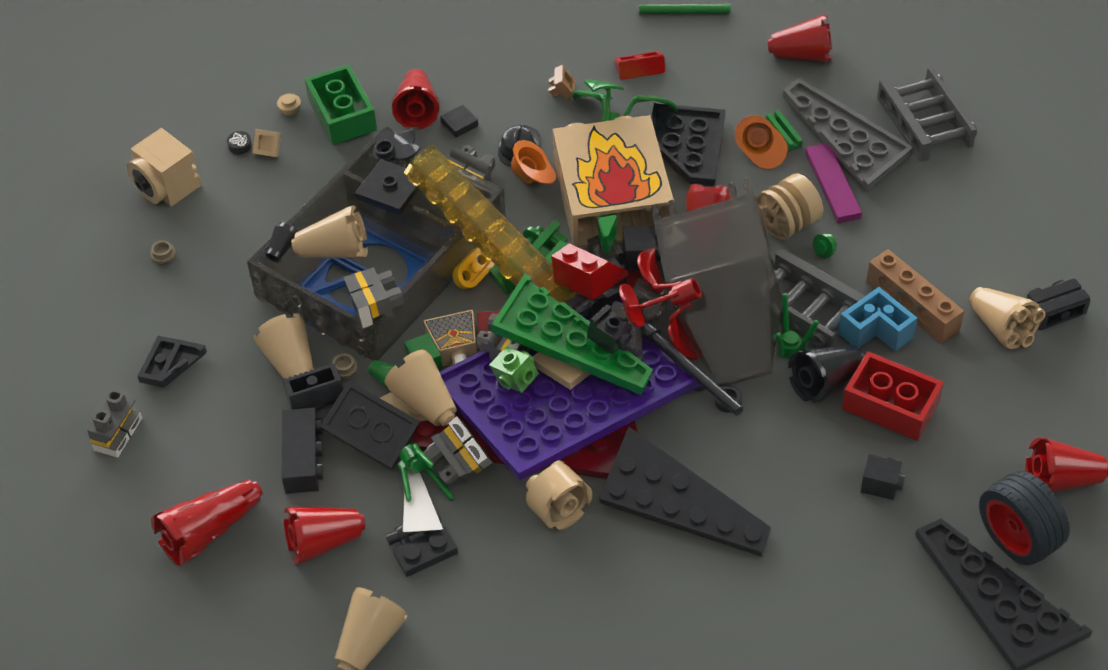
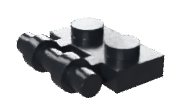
(422, 552)

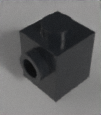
(882, 477)

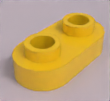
(473, 271)

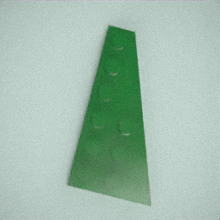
(560, 332)

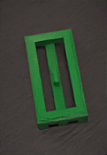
(785, 129)

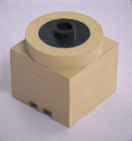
(163, 168)

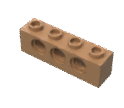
(934, 310)

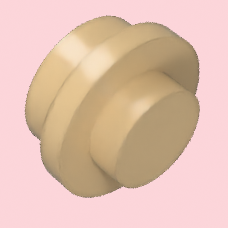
(289, 104)

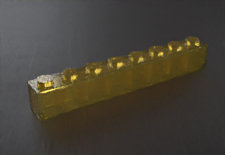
(482, 222)

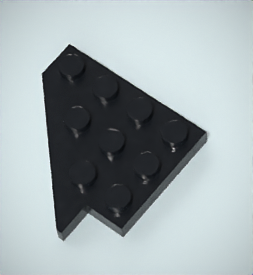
(690, 140)

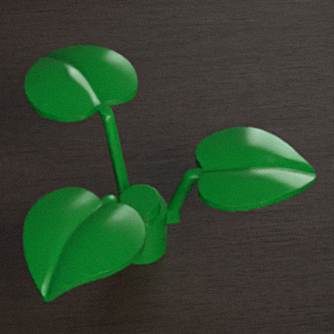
(605, 99)

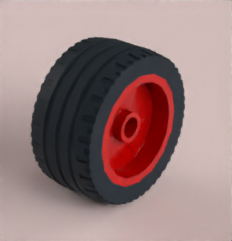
(1024, 517)

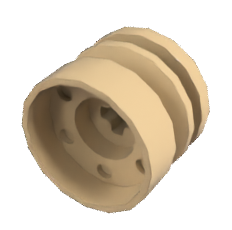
(790, 206)

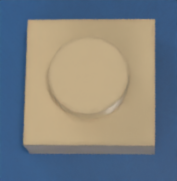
(266, 143)

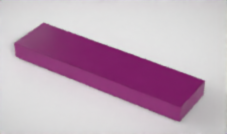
(833, 183)

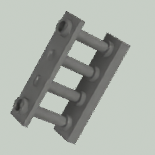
(912, 127)
(822, 285)

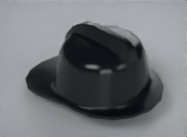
(512, 136)

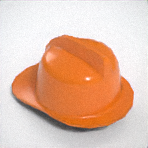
(761, 142)
(531, 163)

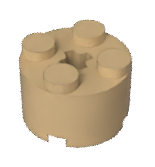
(558, 495)

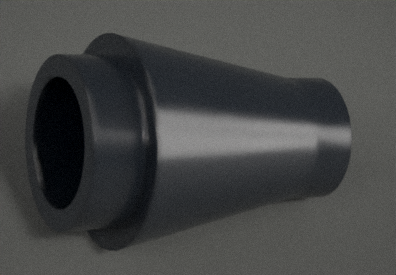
(280, 241)

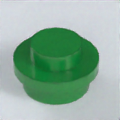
(824, 245)

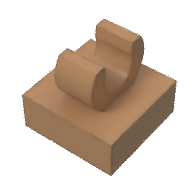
(562, 83)

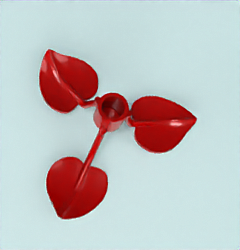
(681, 293)

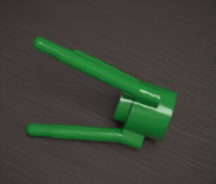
(790, 340)
(416, 461)

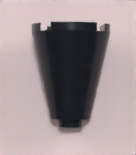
(822, 370)

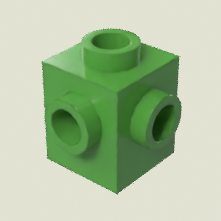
(514, 369)

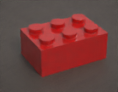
(892, 395)

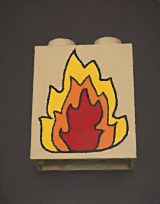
(610, 172)

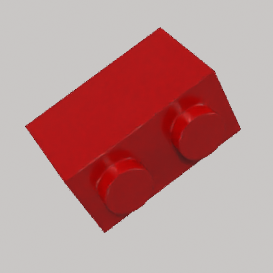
(585, 272)

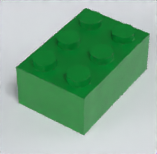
(341, 104)

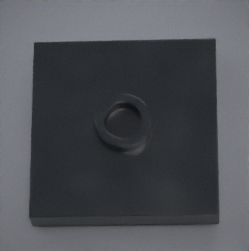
(387, 187)

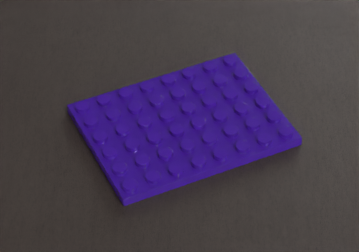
(548, 418)

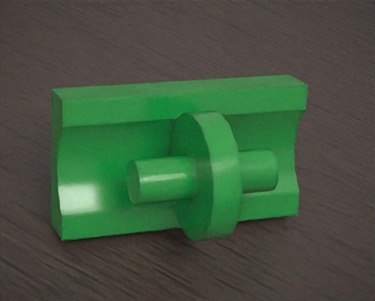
(549, 237)

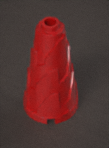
(196, 523)

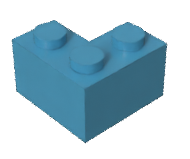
(878, 316)

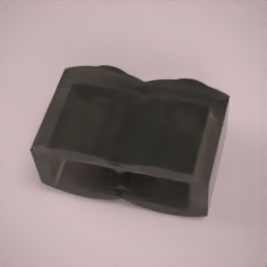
(644, 294)

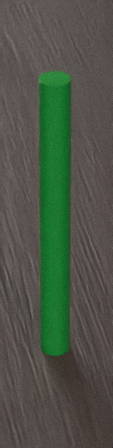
(685, 9)

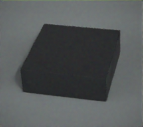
(459, 121)

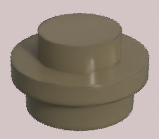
(162, 252)
(345, 365)

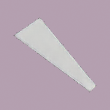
(419, 512)

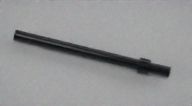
(653, 335)

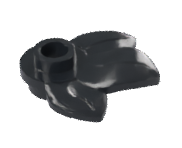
(395, 146)

